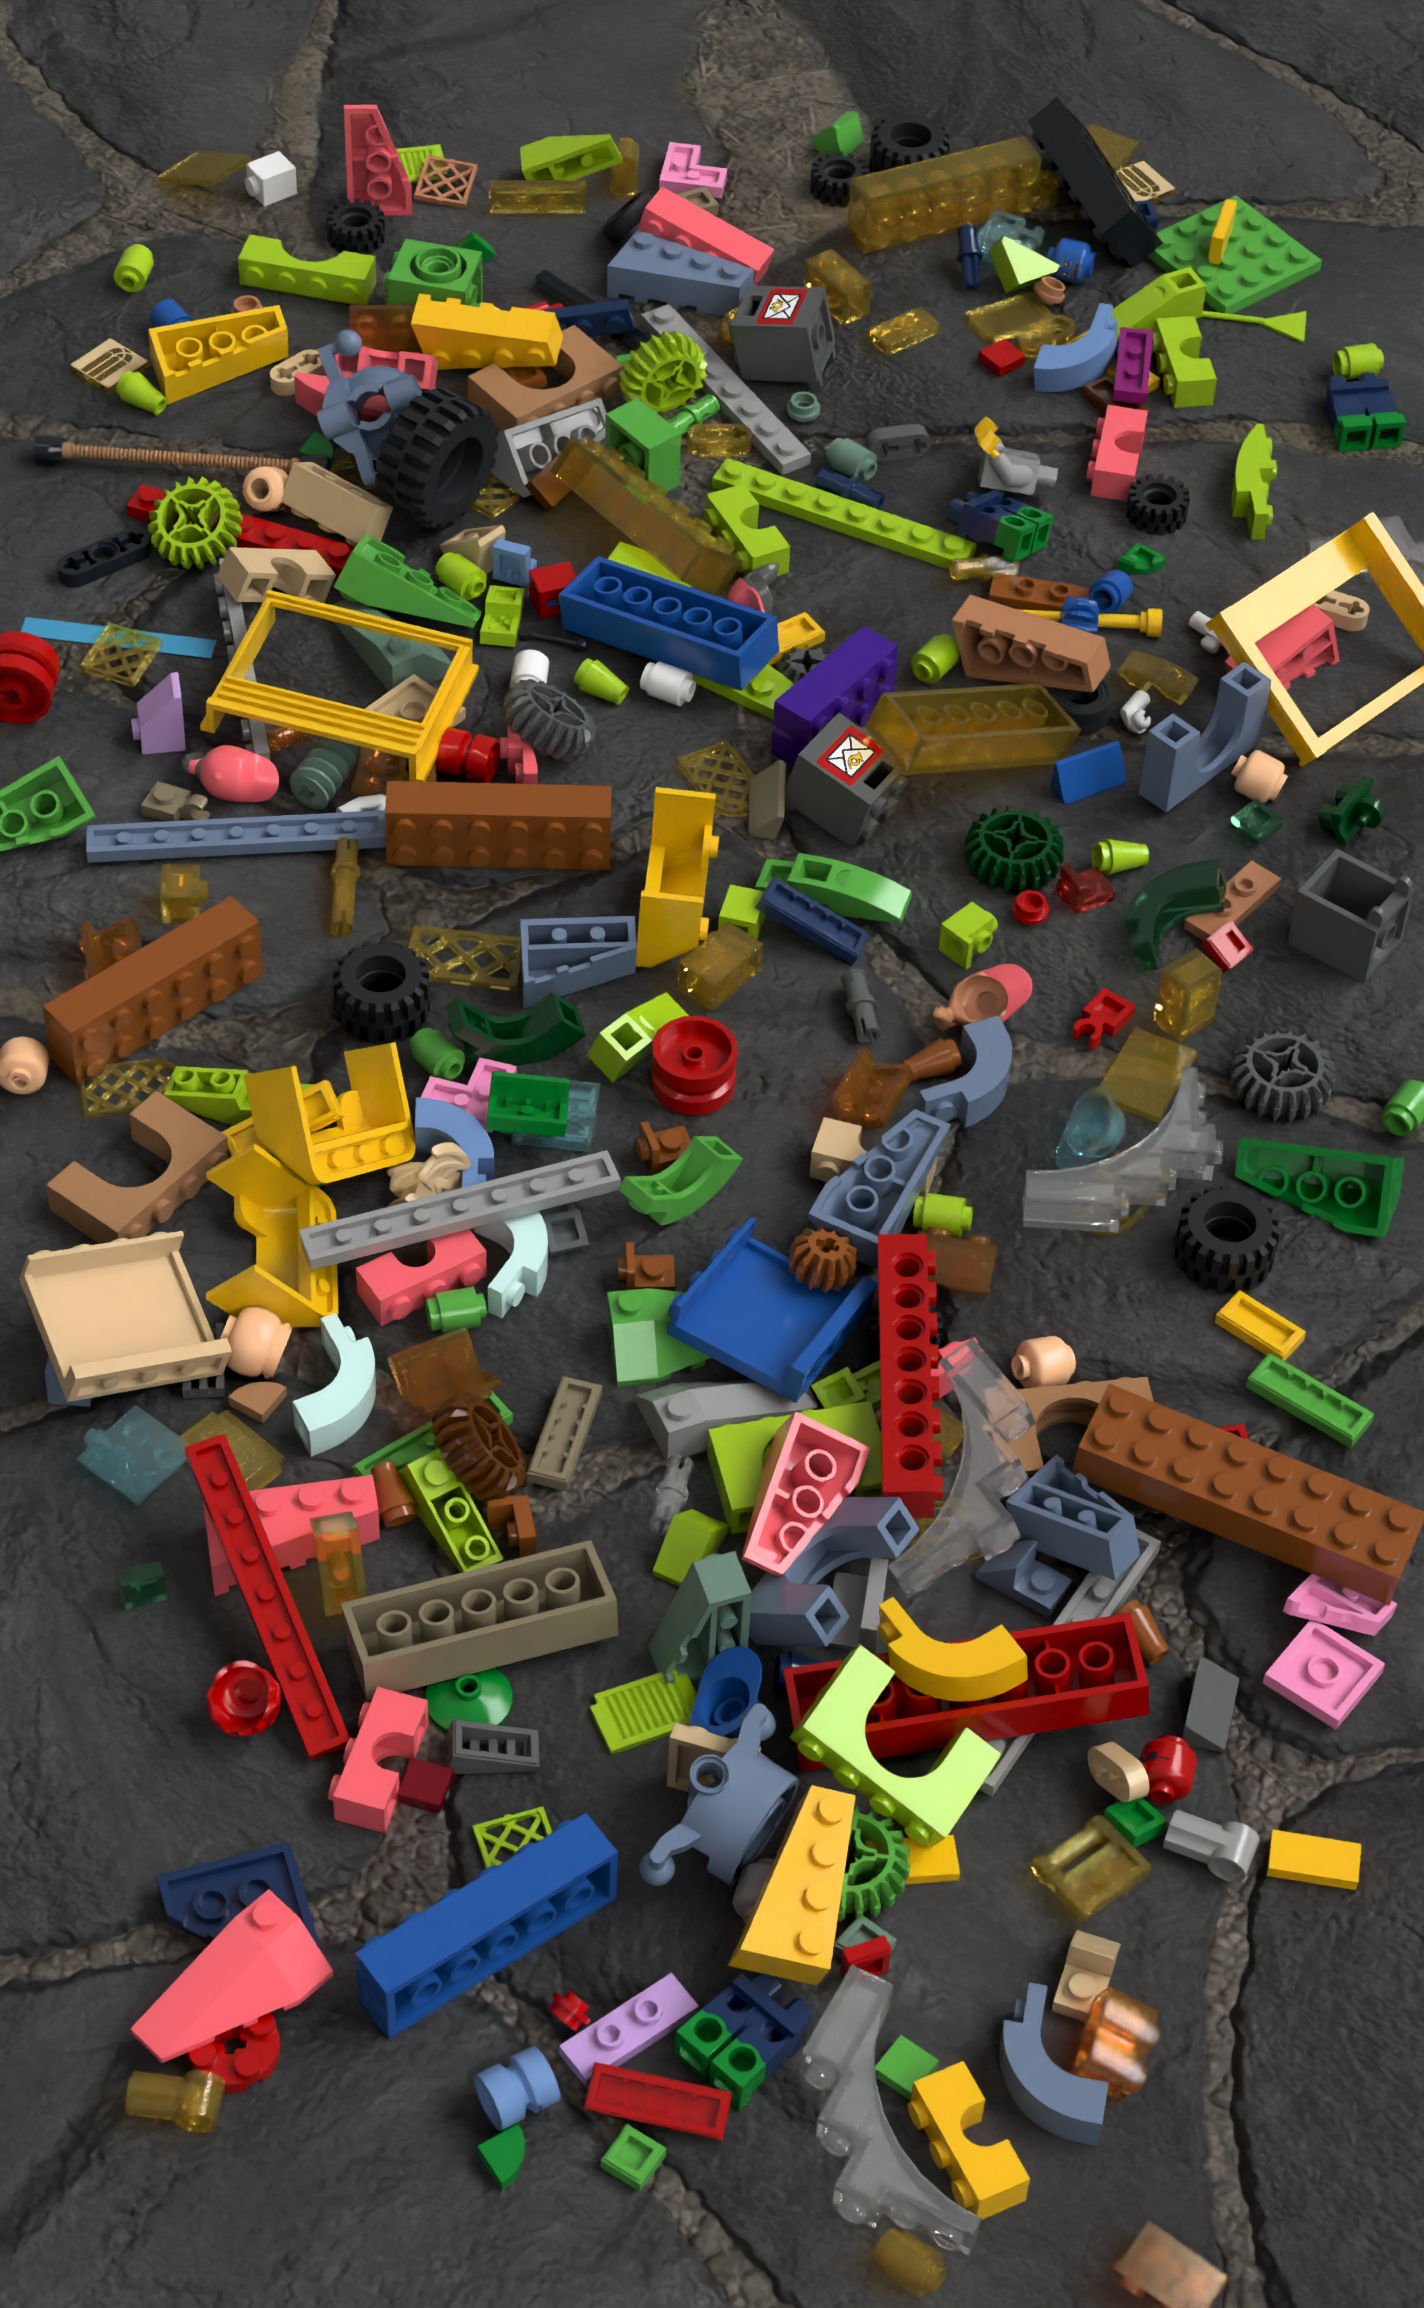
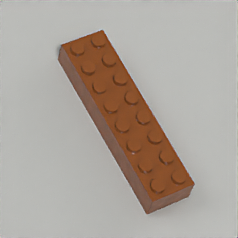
(1248, 1493)

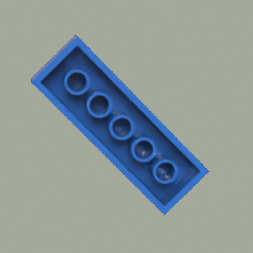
(669, 622)
(486, 1924)

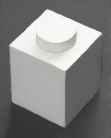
(271, 178)

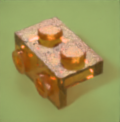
(375, 769)
(109, 944)
(870, 1091)
(961, 1262)
(1169, 2271)

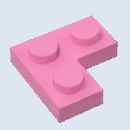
(684, 174)
(470, 1097)

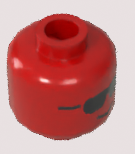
(1169, 1768)

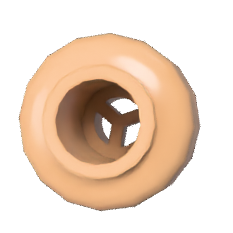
(265, 488)
(1259, 776)
(21, 1062)
(1043, 1362)

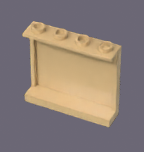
(121, 1316)

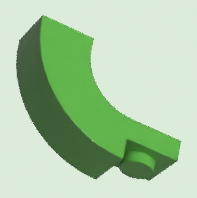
(684, 1184)

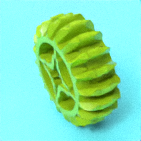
(664, 371)
(203, 505)

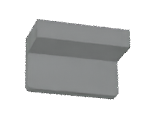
(861, 1600)

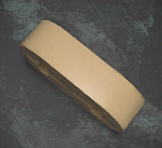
(282, 375)
(1340, 609)
(1118, 1772)

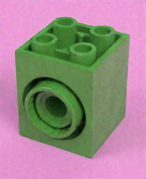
(435, 272)

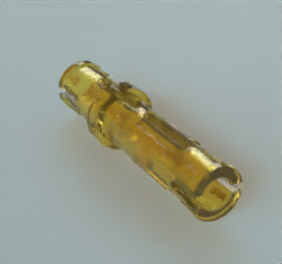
(345, 874)

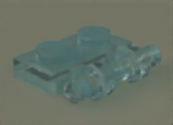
(1011, 226)

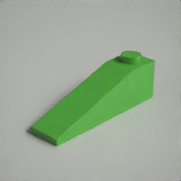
(382, 580)
(42, 807)
(640, 1338)

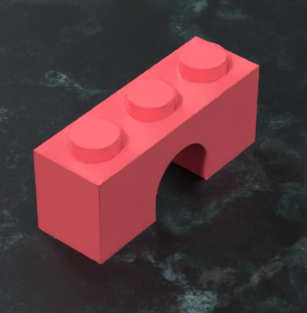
(422, 366)
(1116, 452)
(396, 1289)
(388, 1727)

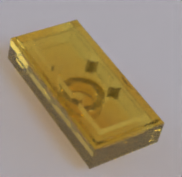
(903, 331)

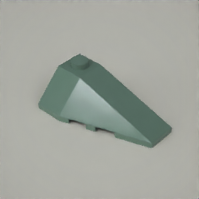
(392, 657)

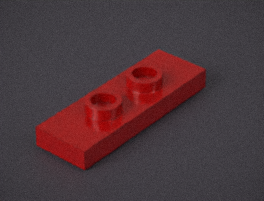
(658, 2101)

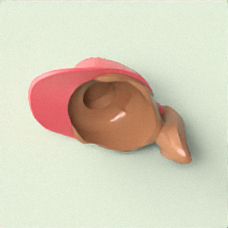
(985, 995)

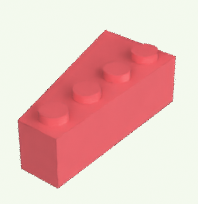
(691, 226)
(286, 1521)

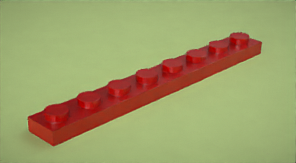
(255, 532)
(267, 1597)

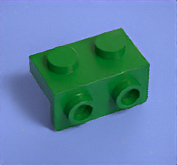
(528, 1104)

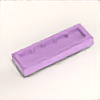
(629, 2028)

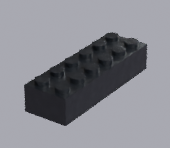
(1093, 183)

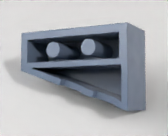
(1074, 1521)

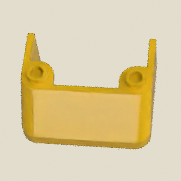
(676, 876)
(369, 1137)
(273, 1207)

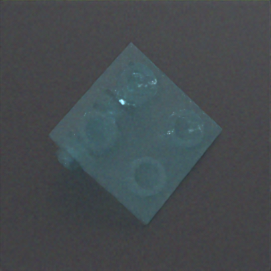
(134, 1454)

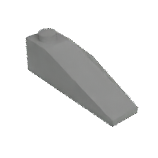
(534, 444)
(685, 1411)

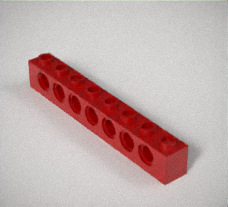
(905, 1373)

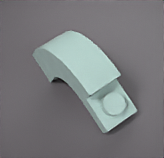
(527, 1267)
(345, 1404)

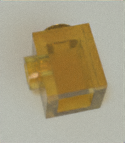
(182, 892)

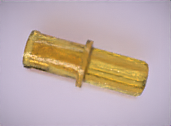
(981, 567)

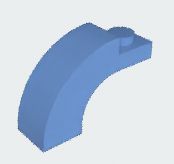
(1082, 361)
(444, 1122)

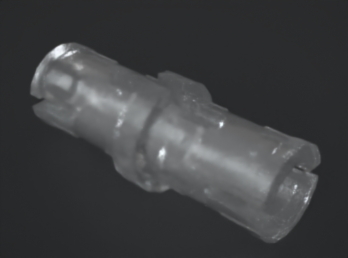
(671, 1492)

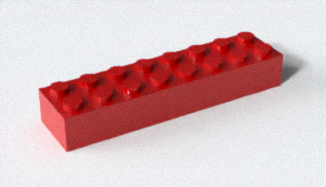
(1075, 1679)

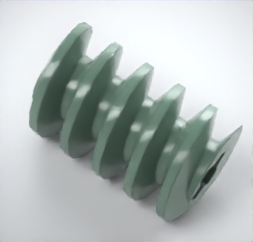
(323, 772)

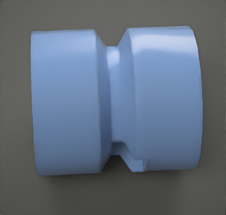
(520, 2086)

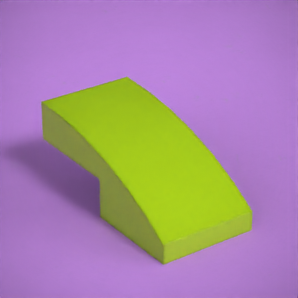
(502, 616)
(849, 1387)

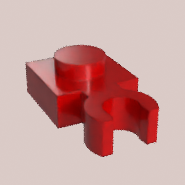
(1104, 1014)

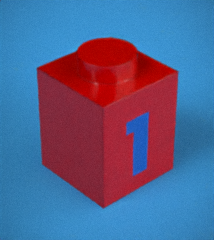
(545, 586)

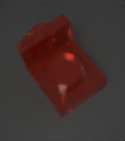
(1084, 889)

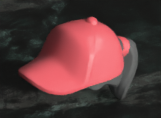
(754, 590)
(233, 773)

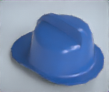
(727, 1691)

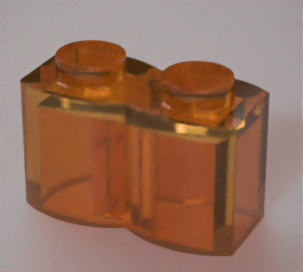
(1116, 2042)

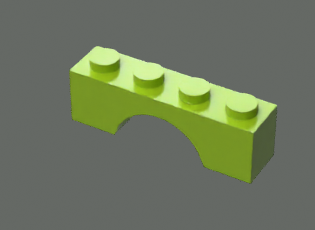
(341, 279)

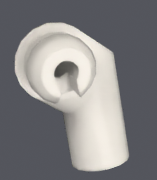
(1210, 642)
(1133, 712)
(364, 803)

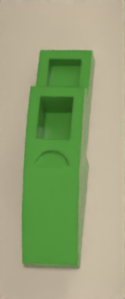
(841, 886)

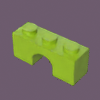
(1177, 350)
(735, 518)

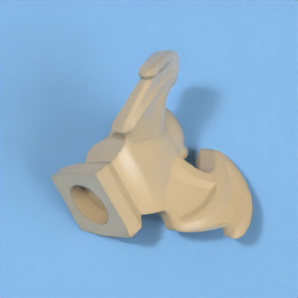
(433, 1177)

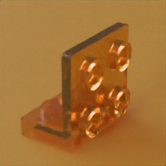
(384, 327)
(440, 1370)

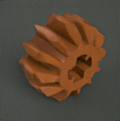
(822, 1259)

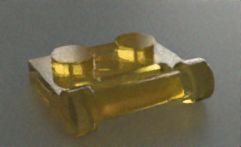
(1099, 1877)

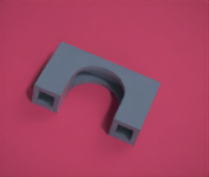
(1183, 761)
(799, 1612)

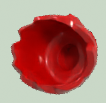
(243, 1699)

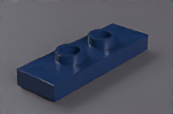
(812, 920)

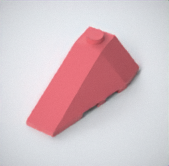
(373, 162)
(247, 1971)

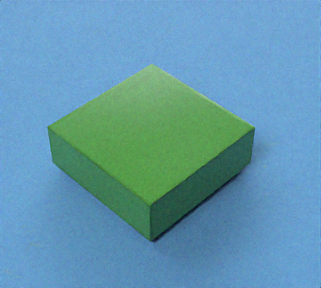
(904, 2065)
(633, 2157)

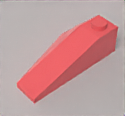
(799, 1490)

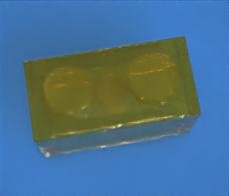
(845, 287)
(720, 965)
(1187, 995)
(337, 1560)

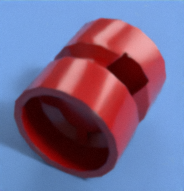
(463, 754)

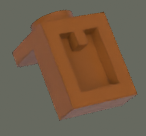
(660, 1148)
(646, 1270)
(515, 1516)

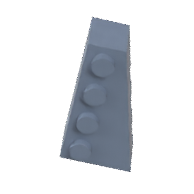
(677, 275)

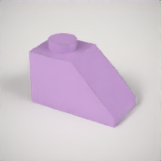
(161, 718)

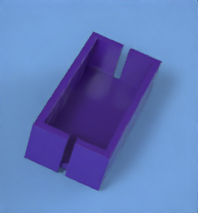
(842, 683)

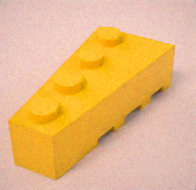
(485, 334)
(216, 350)
(800, 1899)

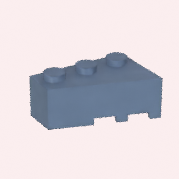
(574, 954)

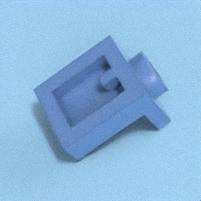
(512, 562)

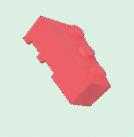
(1298, 646)

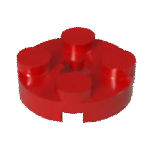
(247, 2064)

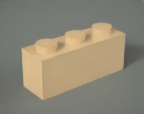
(335, 503)

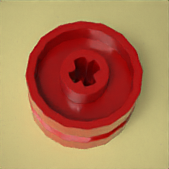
(26, 677)
(694, 1065)

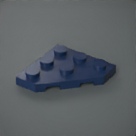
(212, 1894)

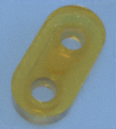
(1053, 330)

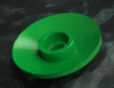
(487, 1704)

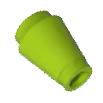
(140, 392)
(599, 681)
(1117, 856)

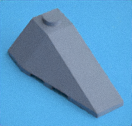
(881, 1185)

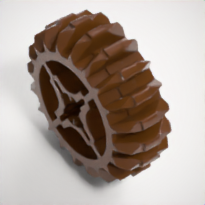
(478, 1447)

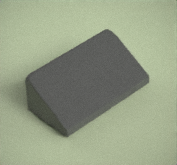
(1210, 1707)

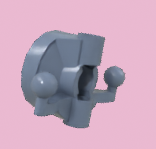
(347, 396)
(735, 1813)

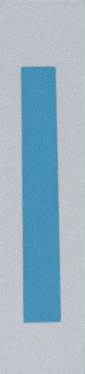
(90, 633)

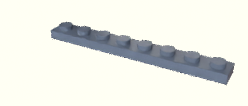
(233, 836)

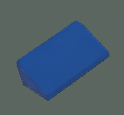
(1088, 773)

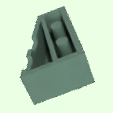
(703, 1618)

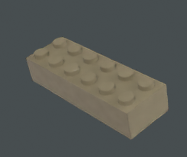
(480, 1619)

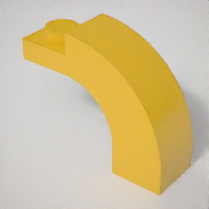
(950, 1670)

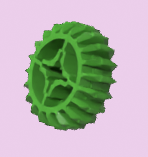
(890, 1866)

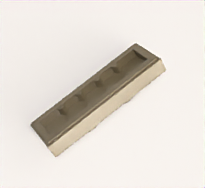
(564, 1433)

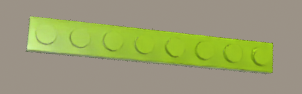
(845, 515)

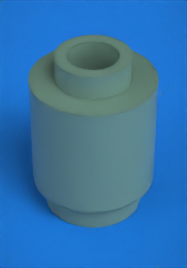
(851, 459)

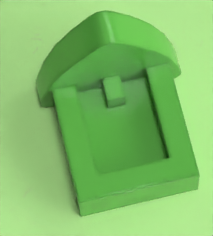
(841, 136)

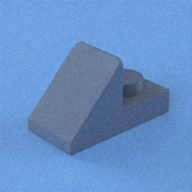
(1025, 1579)

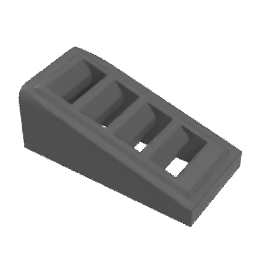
(490, 1761)

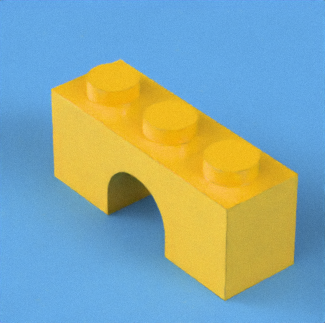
(982, 2176)

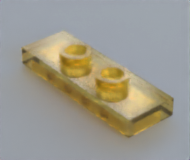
(537, 196)

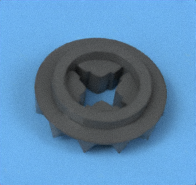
(792, 663)

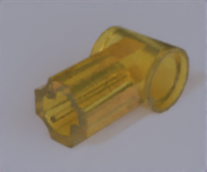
(625, 176)
(187, 2100)

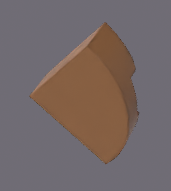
(258, 1399)

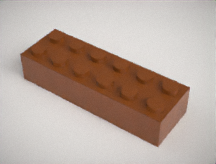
(498, 825)
(153, 990)

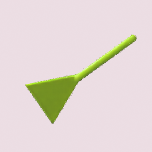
(1288, 325)

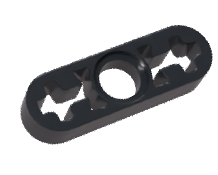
(83, 568)

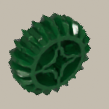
(1036, 847)

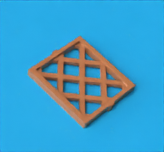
(441, 199)

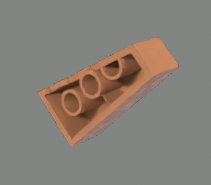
(1026, 648)

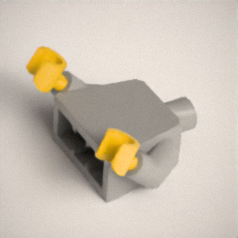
(1009, 468)

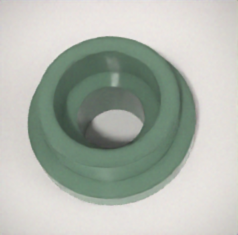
(803, 407)

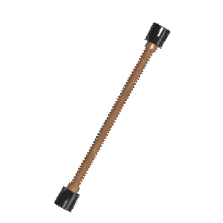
(56, 450)

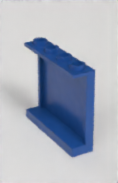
(763, 1321)

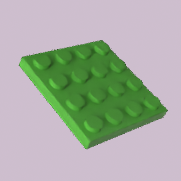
(1254, 264)

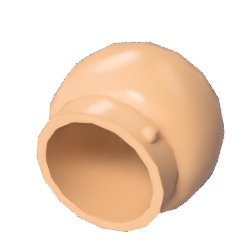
(256, 1341)

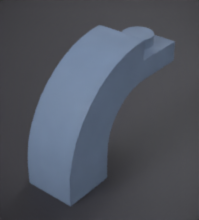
(980, 1091)
(1043, 2091)

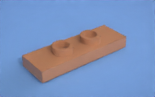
(1243, 895)

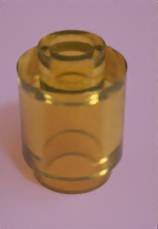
(910, 2262)

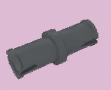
(861, 1006)

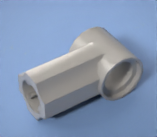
(1223, 1848)

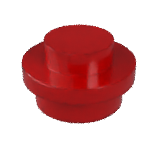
(1030, 908)
(569, 2010)

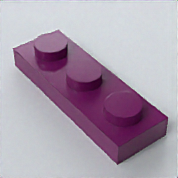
(1133, 365)

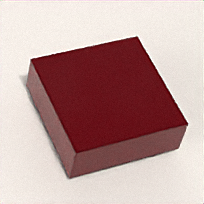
(425, 1785)

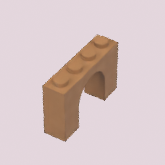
(581, 361)
(132, 1212)
(1064, 1404)

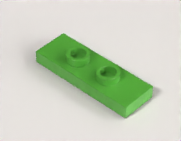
(1310, 1400)

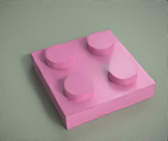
(1323, 1673)

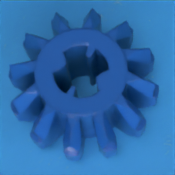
(1080, 614)

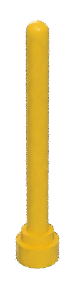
(1147, 622)

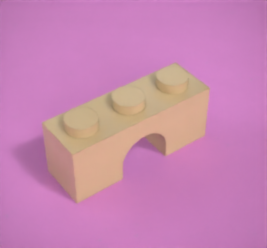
(253, 571)
(837, 1148)

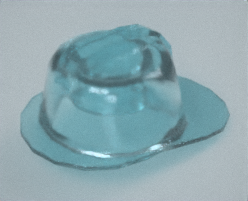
(1092, 1130)

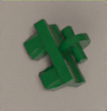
(1353, 811)

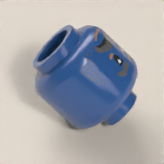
(1074, 259)

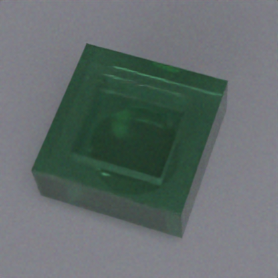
(1256, 822)
(142, 1585)

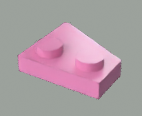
(1338, 1606)

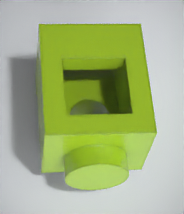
(967, 934)

